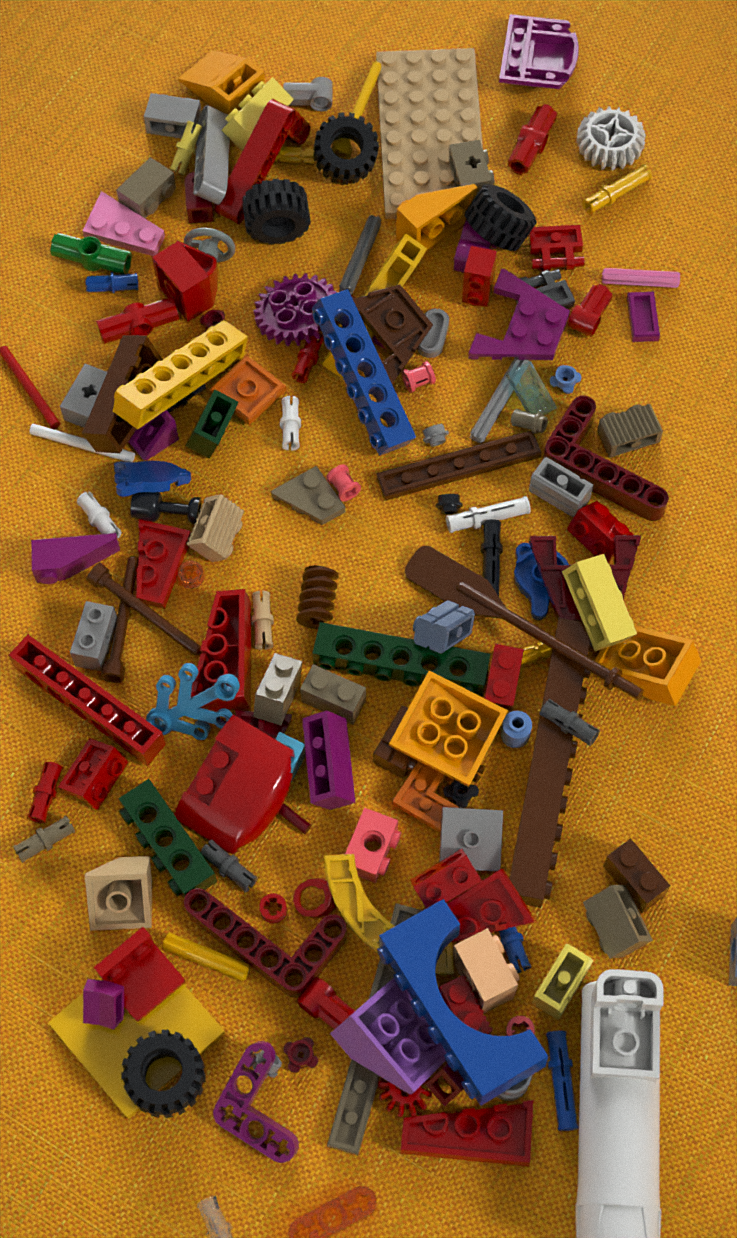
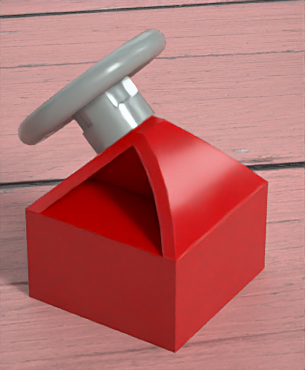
(192, 273)

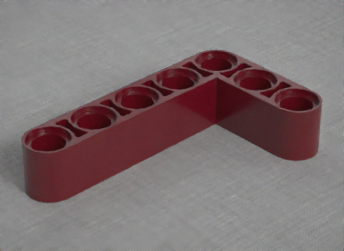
(598, 467)
(264, 947)

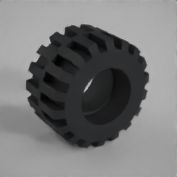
(351, 129)
(276, 211)
(500, 217)
(147, 1052)

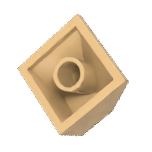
(120, 894)

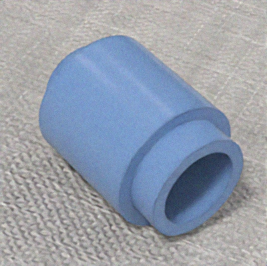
(516, 729)

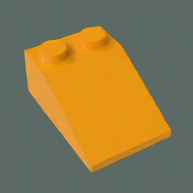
(434, 215)
(655, 663)

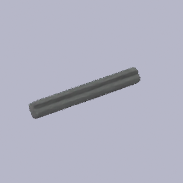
(360, 254)

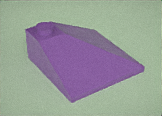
(391, 1039)

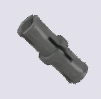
(569, 722)
(228, 866)

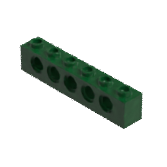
(389, 648)

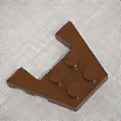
(395, 323)

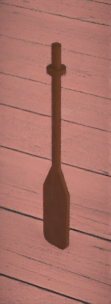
(464, 587)

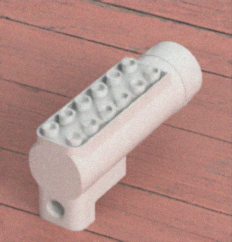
(620, 1107)

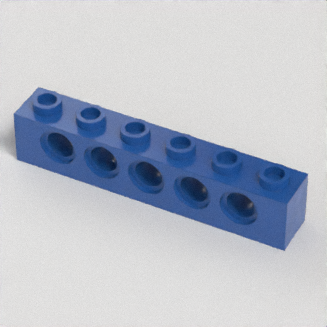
(376, 382)

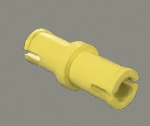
(186, 147)

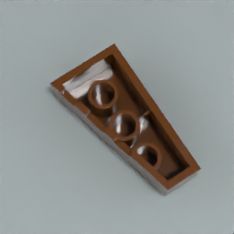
(105, 428)

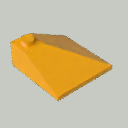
(448, 728)

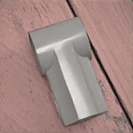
(316, 94)

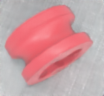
(517, 1021)

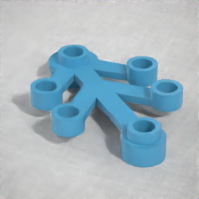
(190, 706)

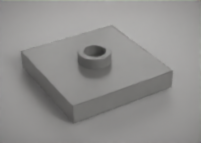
(476, 833)

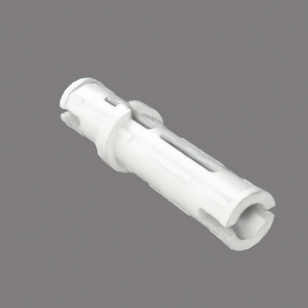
(476, 517)

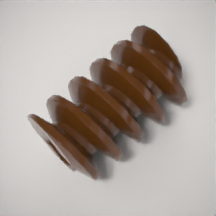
(317, 596)

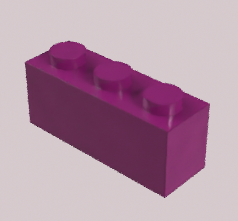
(328, 760)

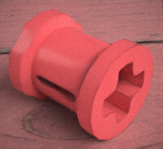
(418, 376)
(343, 482)

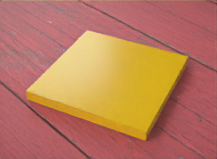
(103, 1049)

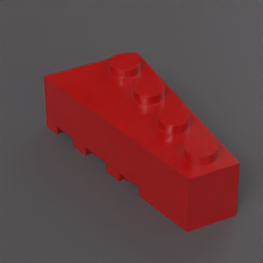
(227, 649)

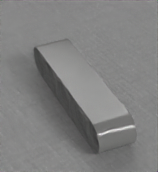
(211, 156)

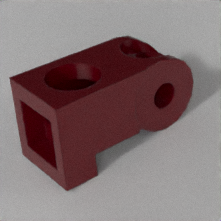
(197, 208)
(454, 1079)

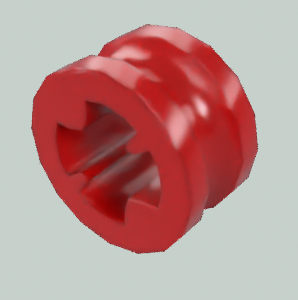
(281, 903)

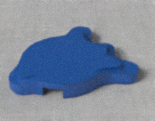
(148, 477)
(530, 581)

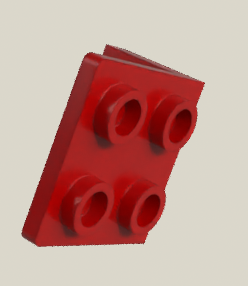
(142, 971)

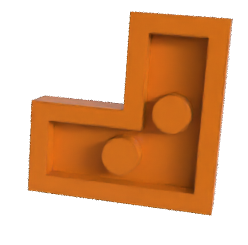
(419, 798)

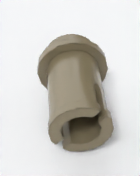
(530, 421)

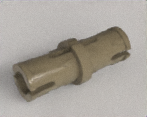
(44, 839)

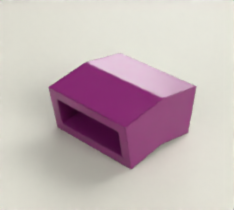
(103, 1003)

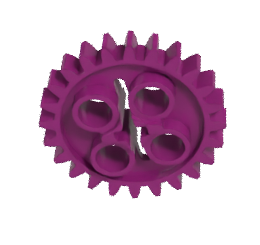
(287, 309)

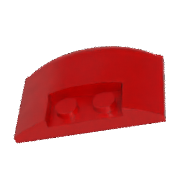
(237, 786)

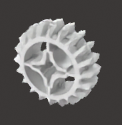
(624, 145)

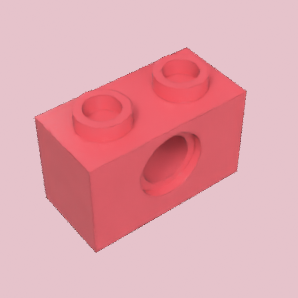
(376, 828)

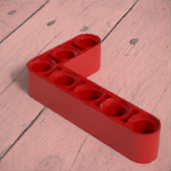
(266, 140)

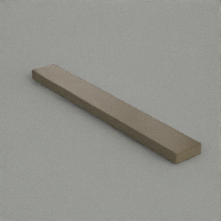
(361, 1082)

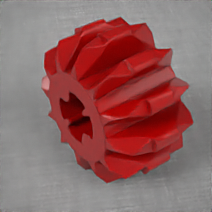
(409, 1102)

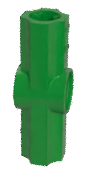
(91, 253)

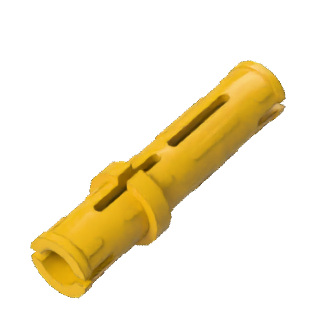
(608, 194)

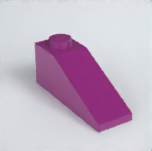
(66, 556)

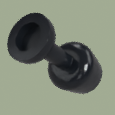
(150, 505)

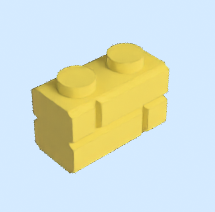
(562, 981)

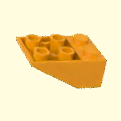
(223, 80)

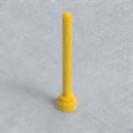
(342, 147)

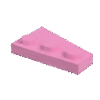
(122, 227)

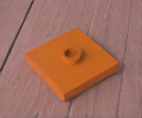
(251, 387)

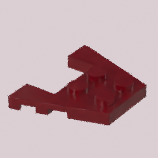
(546, 558)

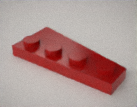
(479, 1135)

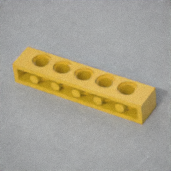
(179, 374)

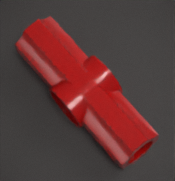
(532, 139)
(138, 319)

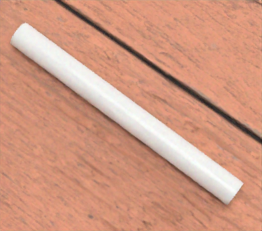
(76, 441)

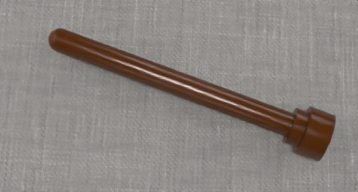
(101, 577)
(113, 669)

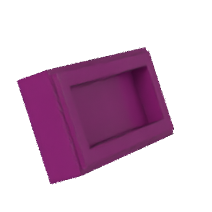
(643, 316)

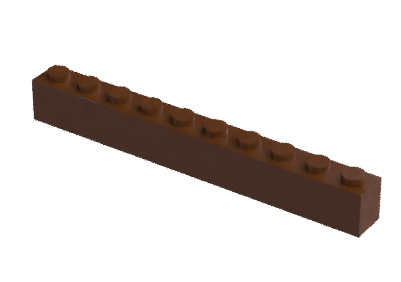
(549, 772)

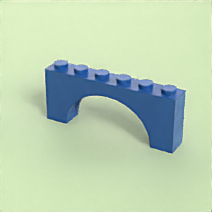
(483, 1060)

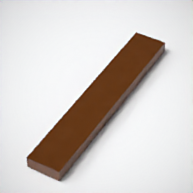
(458, 465)

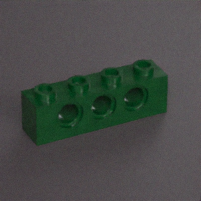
(146, 800)

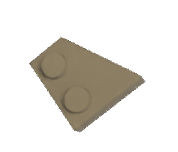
(311, 496)

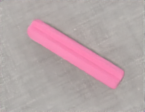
(640, 277)

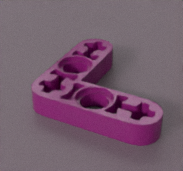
(241, 1102)

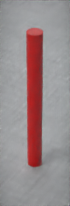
(29, 387)

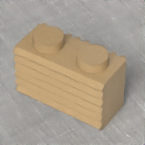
(216, 528)

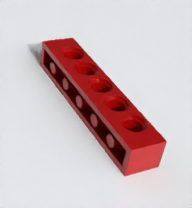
(87, 700)

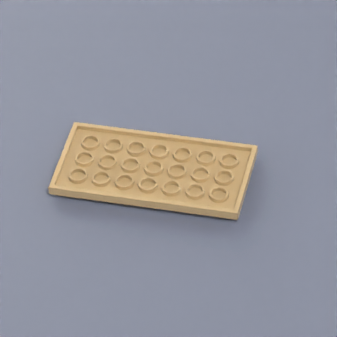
(423, 108)

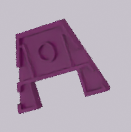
(533, 328)

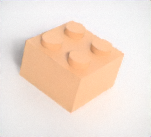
(486, 970)

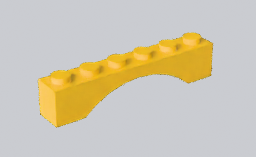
(394, 271)

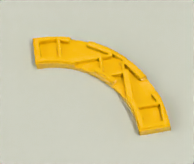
(358, 910)

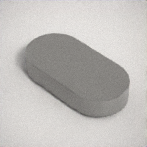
(435, 339)

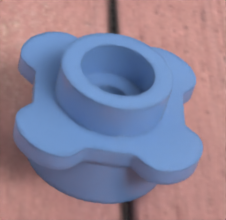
(566, 372)

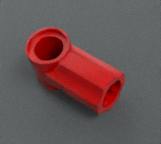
(588, 314)
(321, 1002)

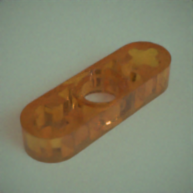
(358, 1214)

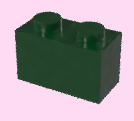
(212, 424)

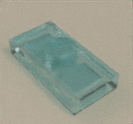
(531, 389)

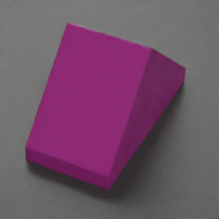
(155, 436)

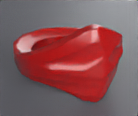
(324, 908)

